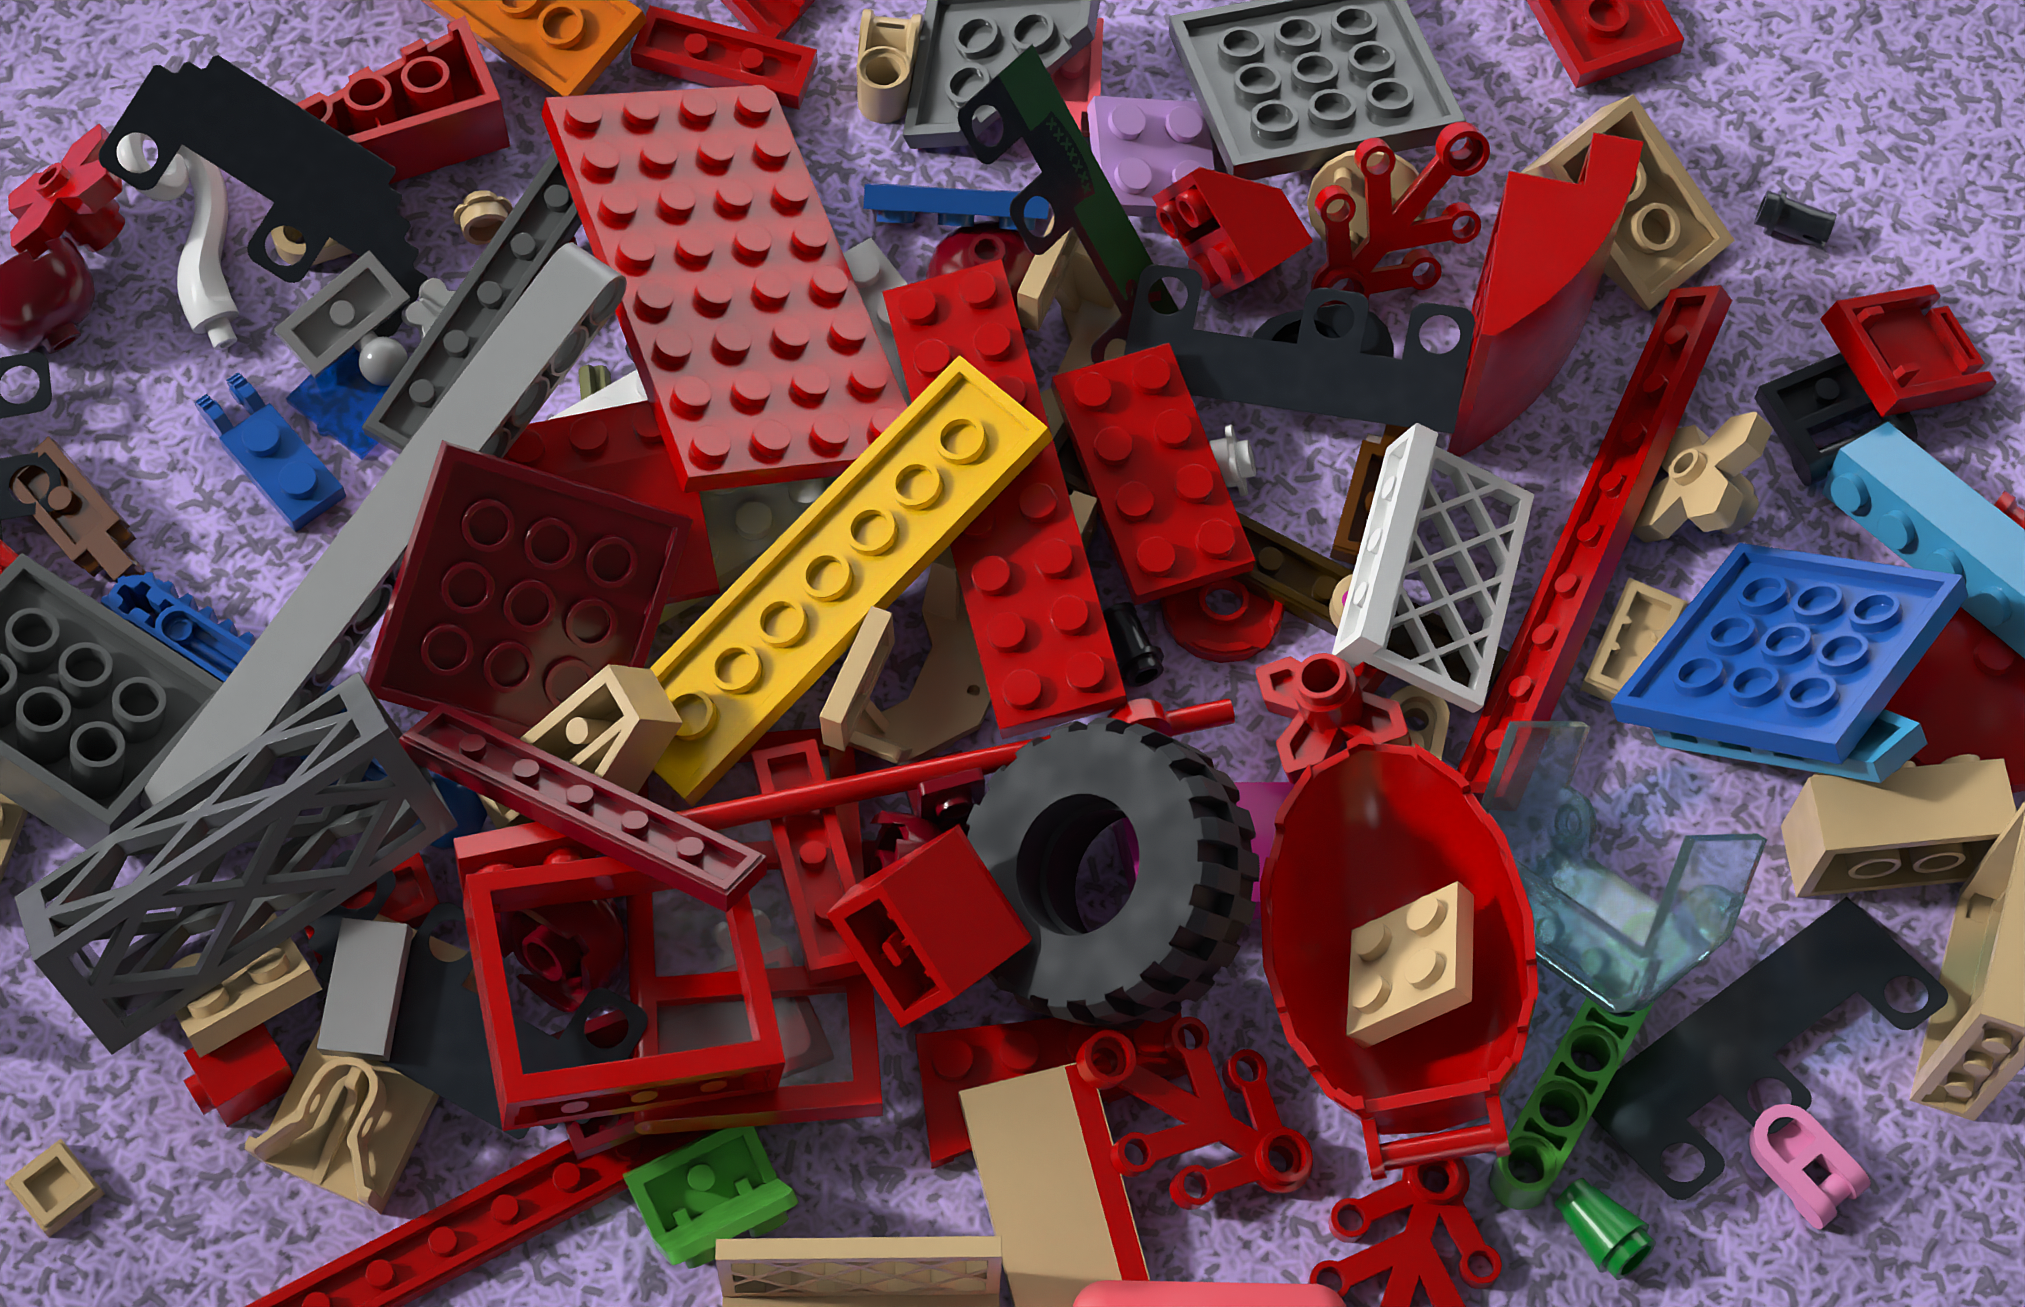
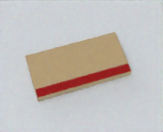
(1052, 1186)

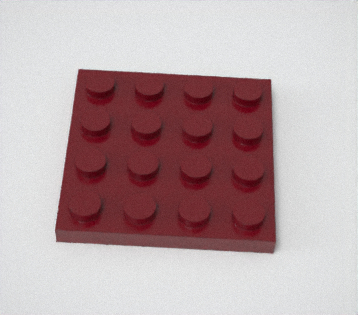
(520, 590)

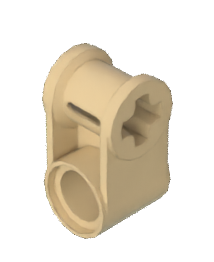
(886, 65)

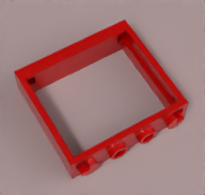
(620, 1084)

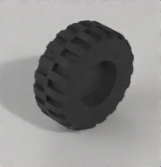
(1188, 887)

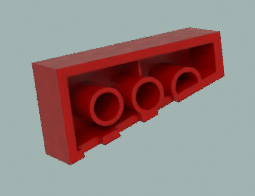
(423, 108)

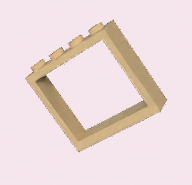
(1980, 1033)

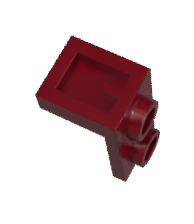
(948, 798)

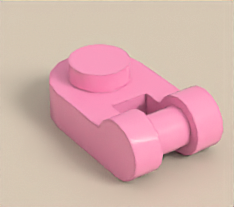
(1793, 1150)

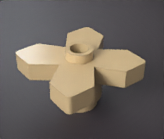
(1706, 480)

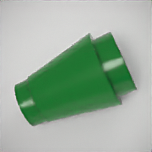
(1607, 1231)

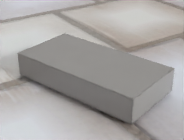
(365, 989)

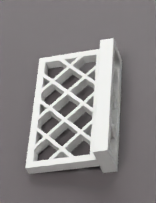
(1384, 559)

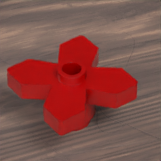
(69, 200)
(1327, 706)

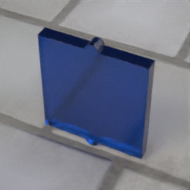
(340, 403)

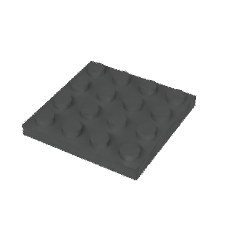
(1311, 80)

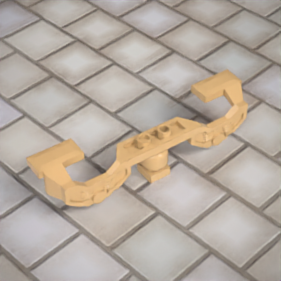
(952, 687)

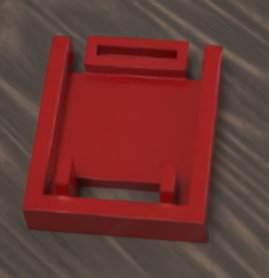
(1904, 356)

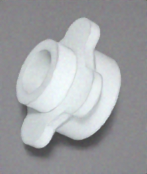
(1234, 460)

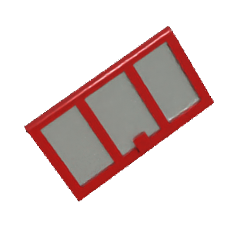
(693, 992)

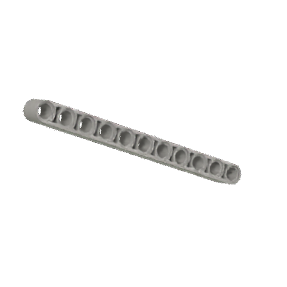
(359, 569)

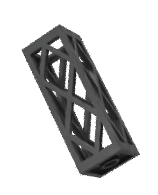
(197, 845)

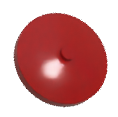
(1968, 698)

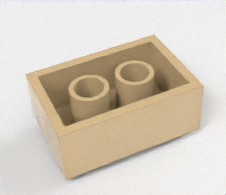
(1896, 833)

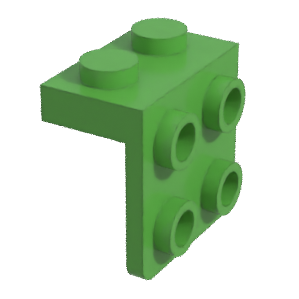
(709, 1193)

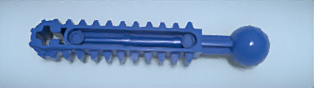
(220, 650)

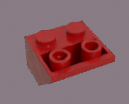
(1229, 227)
(928, 926)

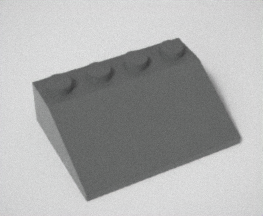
(84, 704)

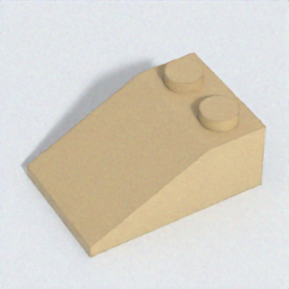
(1666, 221)

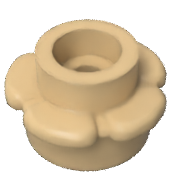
(481, 216)

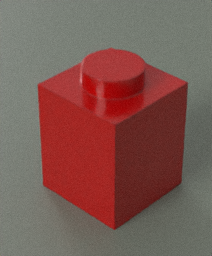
(239, 1075)

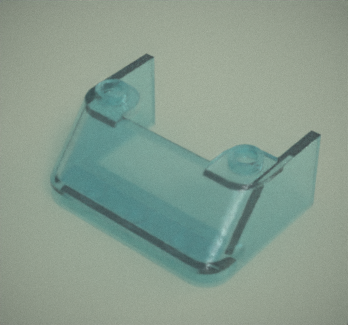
(1586, 918)

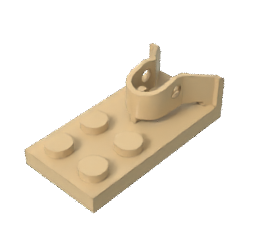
(351, 1119)

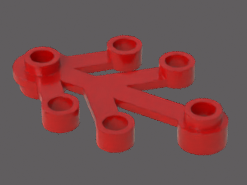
(1394, 226)
(1204, 1116)
(1411, 1251)

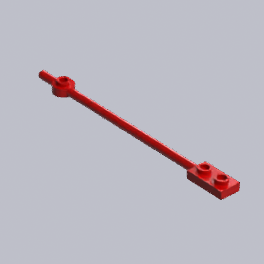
(537, 844)

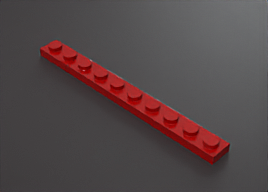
(1599, 524)

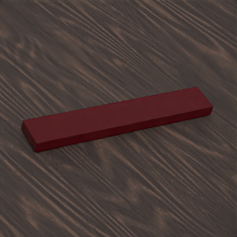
(585, 807)

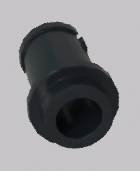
(1794, 219)
(1136, 656)

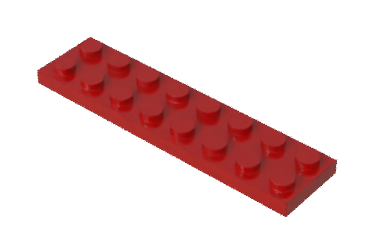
(1024, 553)

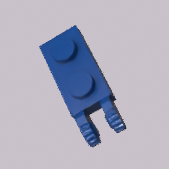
(273, 456)

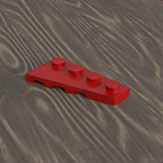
(993, 1053)

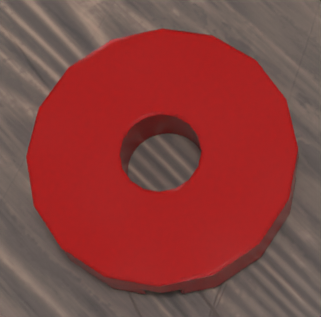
(1217, 635)

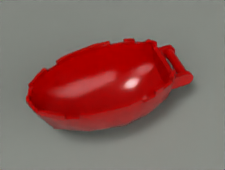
(1349, 848)

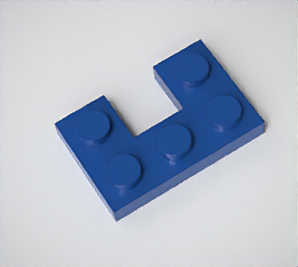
(954, 206)

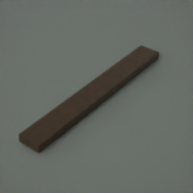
(1299, 578)

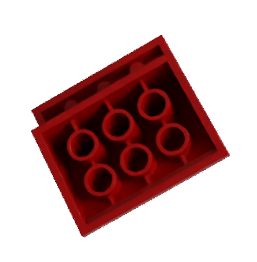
(1539, 284)

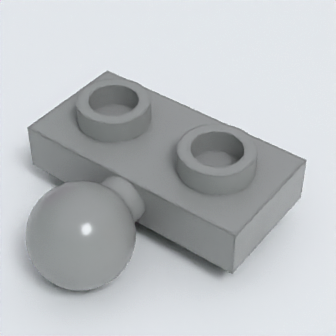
(345, 318)

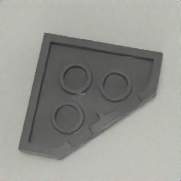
(971, 43)

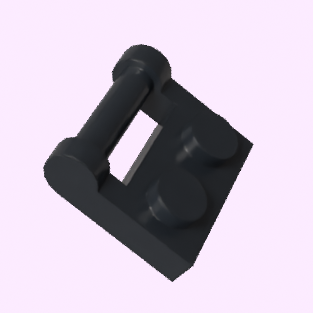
(1814, 402)

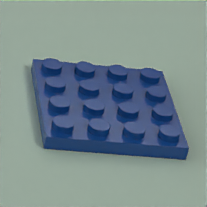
(1790, 651)

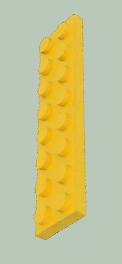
(839, 558)

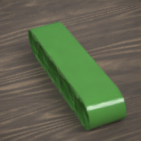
(1571, 1090)

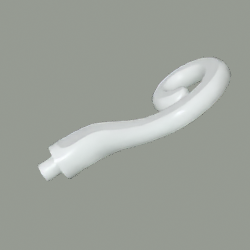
(200, 276)

